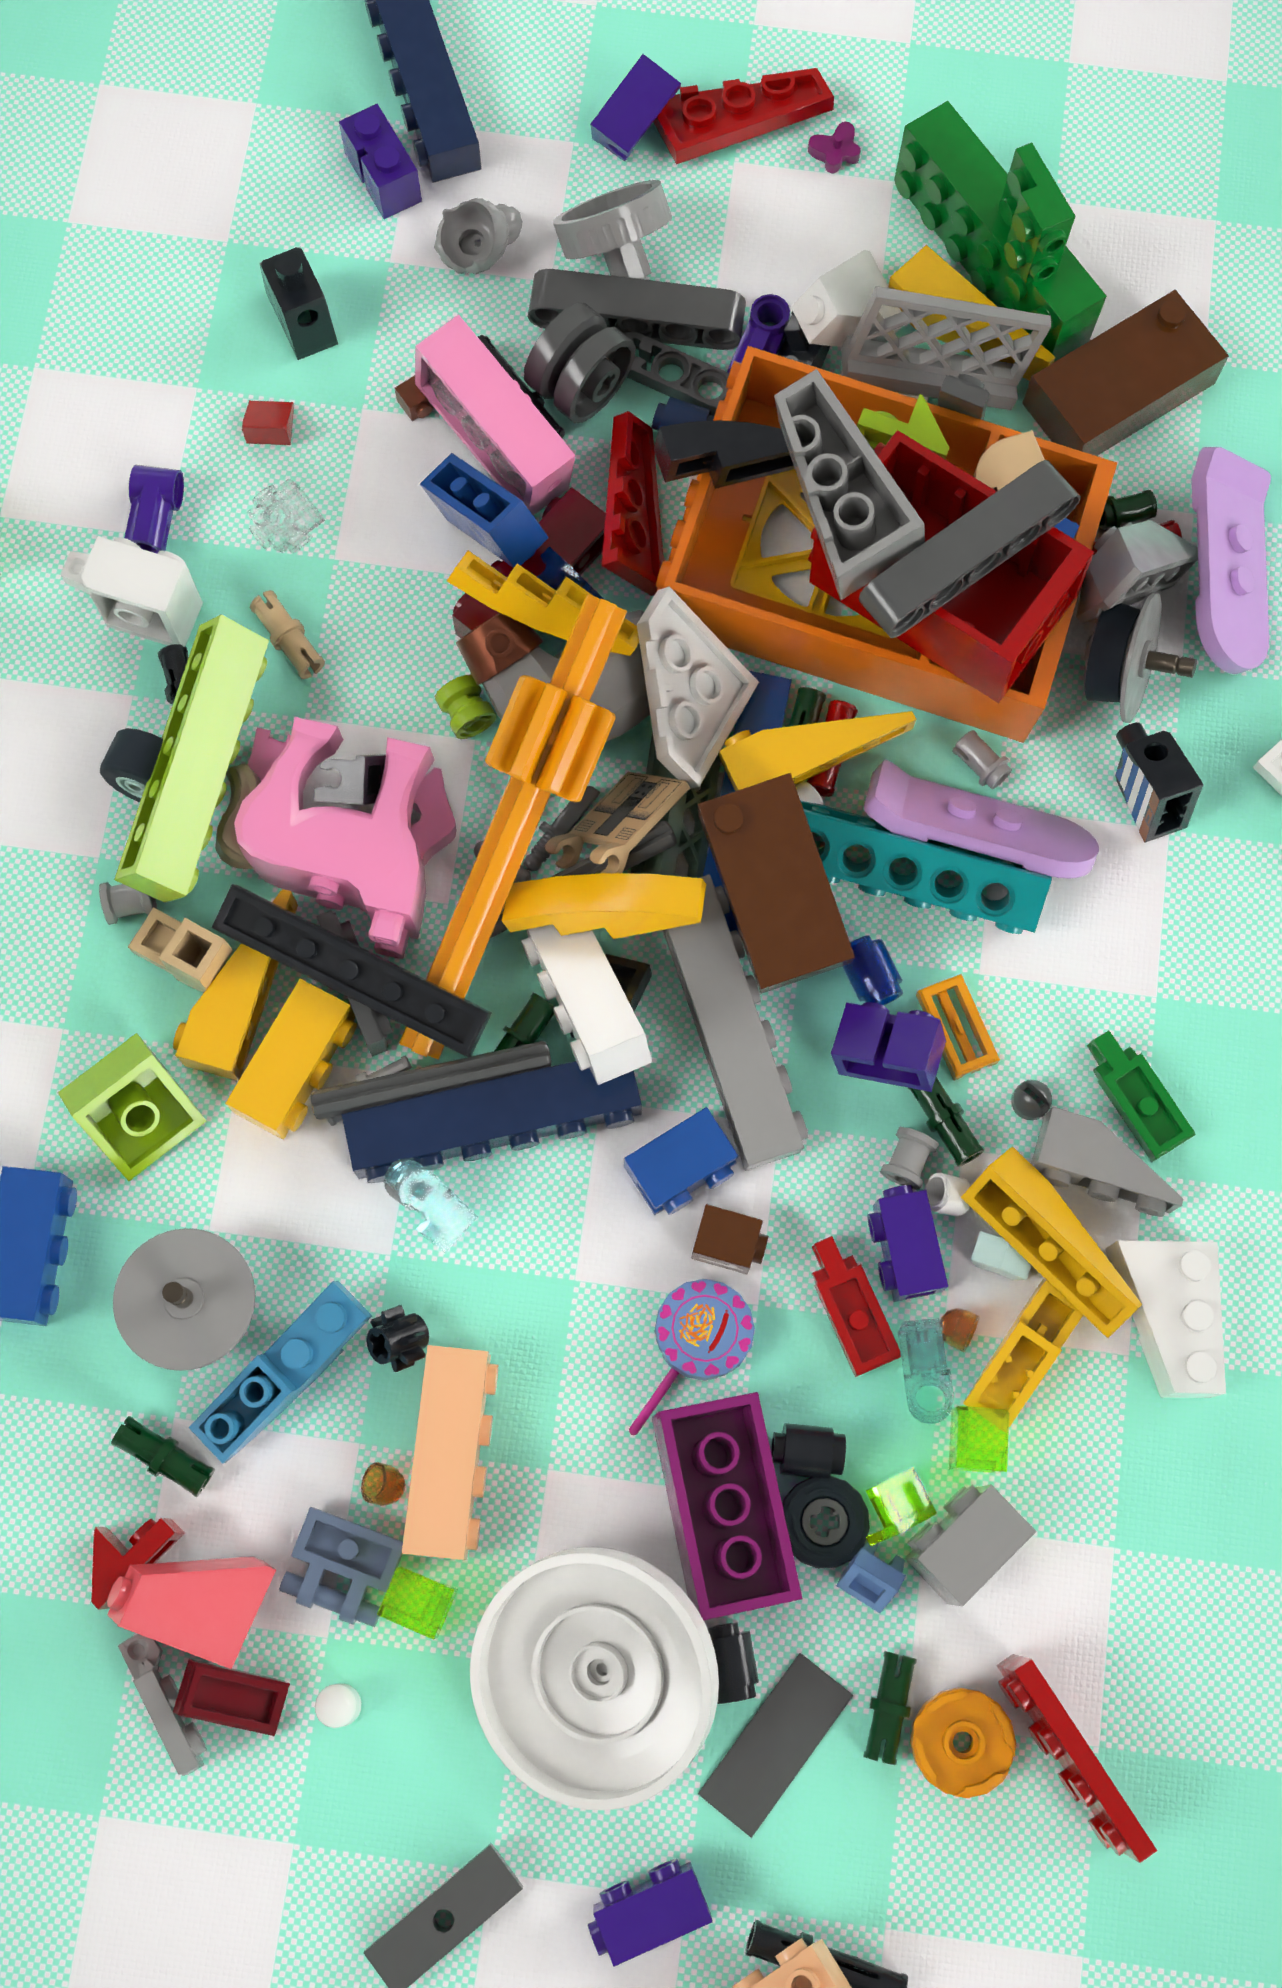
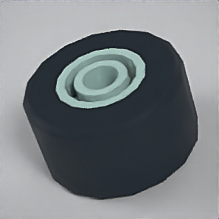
(131, 761)

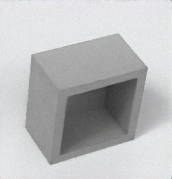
(968, 1543)

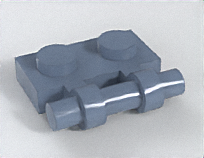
(348, 1551)

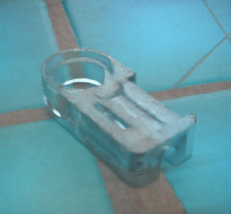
(923, 1365)

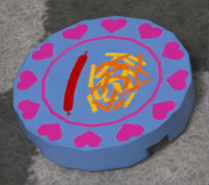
(704, 1329)

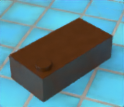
(1125, 377)
(775, 883)

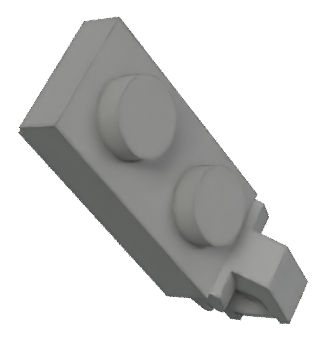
(159, 1697)

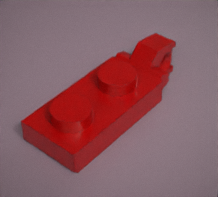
(853, 1309)

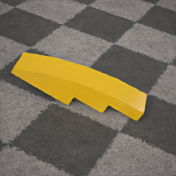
(531, 600)
(613, 901)
(1025, 1352)

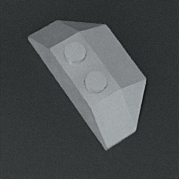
(1133, 565)

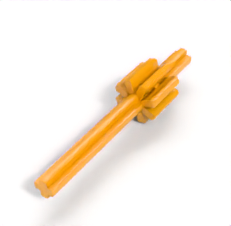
(547, 747)

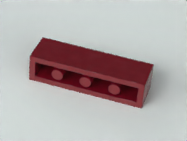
(574, 533)

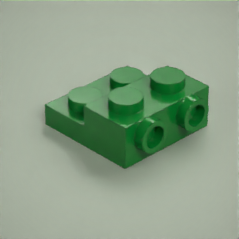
(1037, 217)

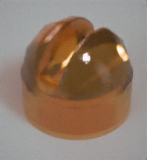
(959, 1328)
(382, 1484)

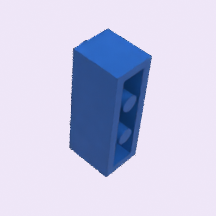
(484, 510)
(32, 1241)

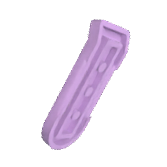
(1231, 559)
(979, 824)

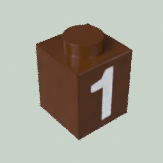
(729, 1240)

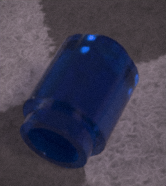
(873, 972)

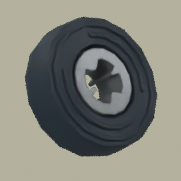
(840, 1543)

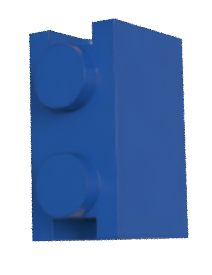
(681, 1162)

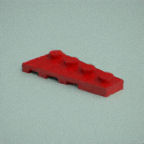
(721, 117)
(632, 509)

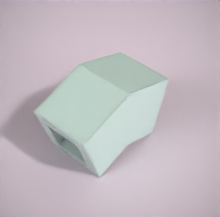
(998, 1256)

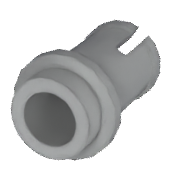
(982, 760)

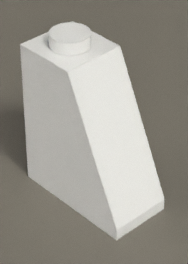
(838, 300)

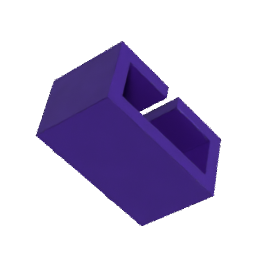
(386, 167)
(889, 1047)

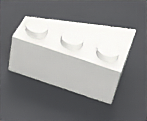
(1177, 1314)

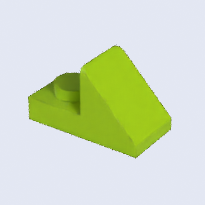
(922, 427)

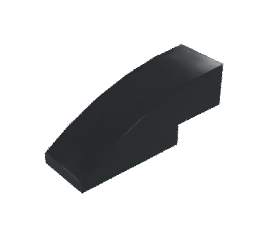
(725, 449)

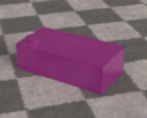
(726, 1506)

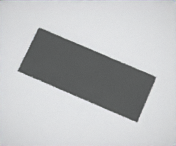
(775, 1745)

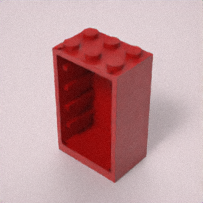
(1000, 619)

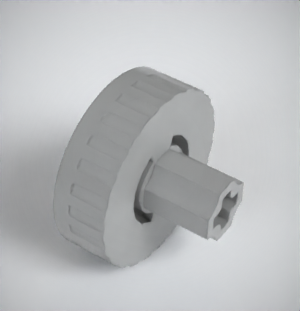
(614, 227)

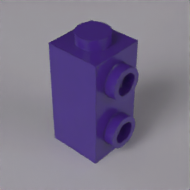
(908, 1243)
(649, 1914)

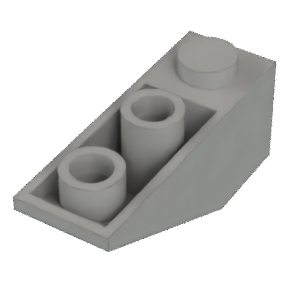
(1092, 1156)

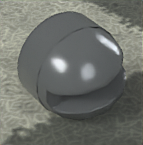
(1025, 1105)

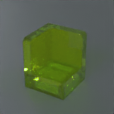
(979, 1439)
(900, 1505)
(417, 1602)

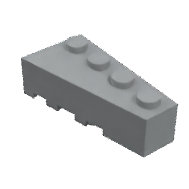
(849, 492)

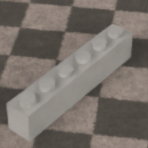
(734, 1036)

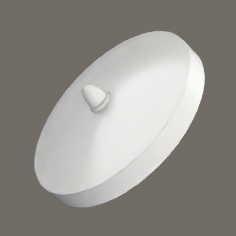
(594, 1678)

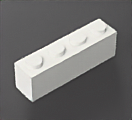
(589, 1002)

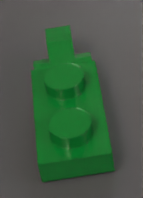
(1139, 1097)

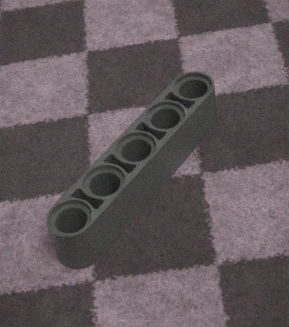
(654, 308)
(969, 548)

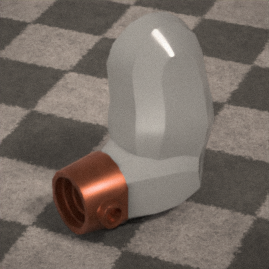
(507, 649)

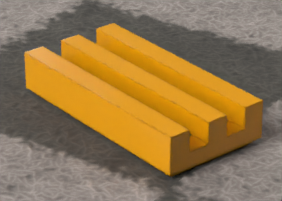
(949, 1054)

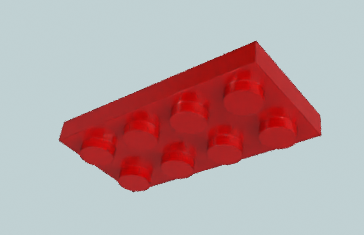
(1082, 1772)

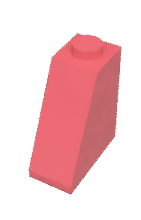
(193, 1604)

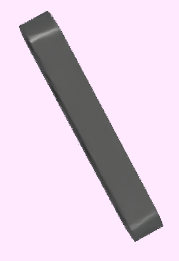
(686, 388)

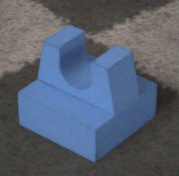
(871, 1578)

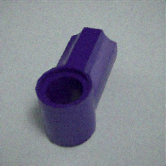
(760, 336)
(153, 498)

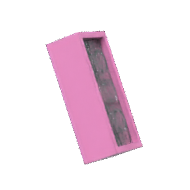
(492, 415)

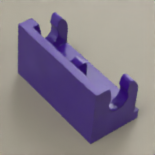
(633, 107)

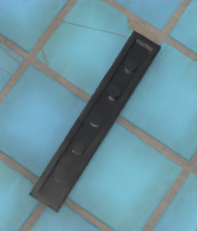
(352, 970)

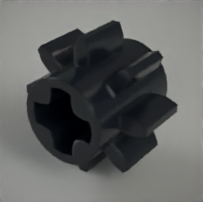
(397, 1338)

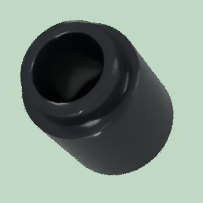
(809, 1451)
(735, 1663)

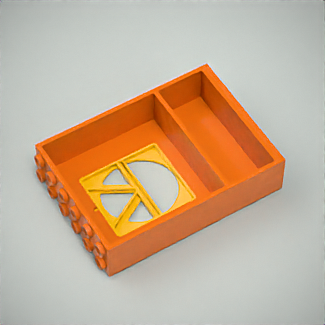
(731, 589)

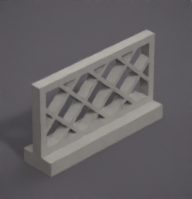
(921, 371)

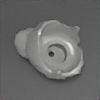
(473, 222)

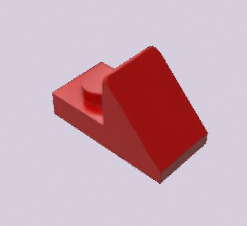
(113, 1559)

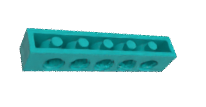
(842, 829)

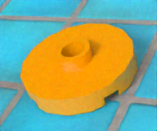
(990, 1748)

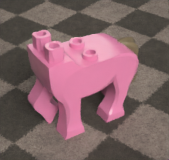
(333, 850)

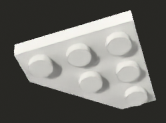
(691, 686)

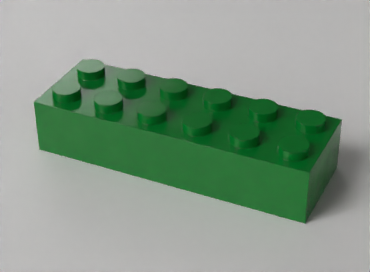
(958, 196)

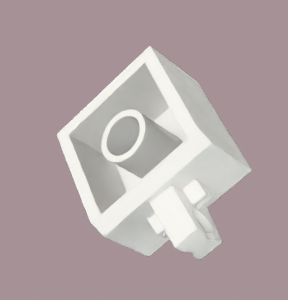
(137, 589)

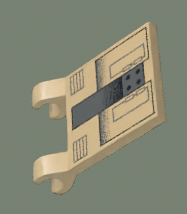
(619, 820)

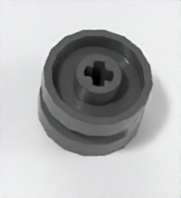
(579, 362)

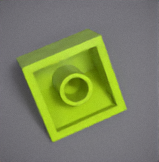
(131, 1107)

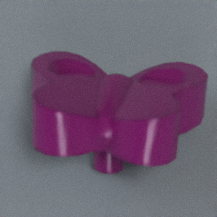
(835, 148)

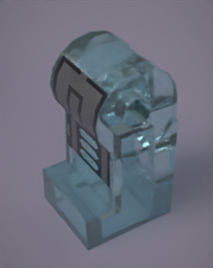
(424, 1192)

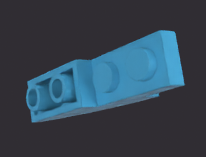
(281, 1372)

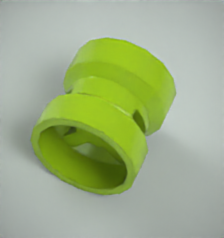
(465, 706)

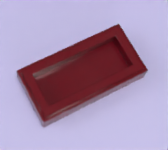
(231, 1697)

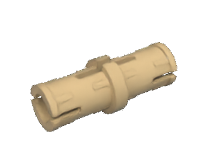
(287, 634)

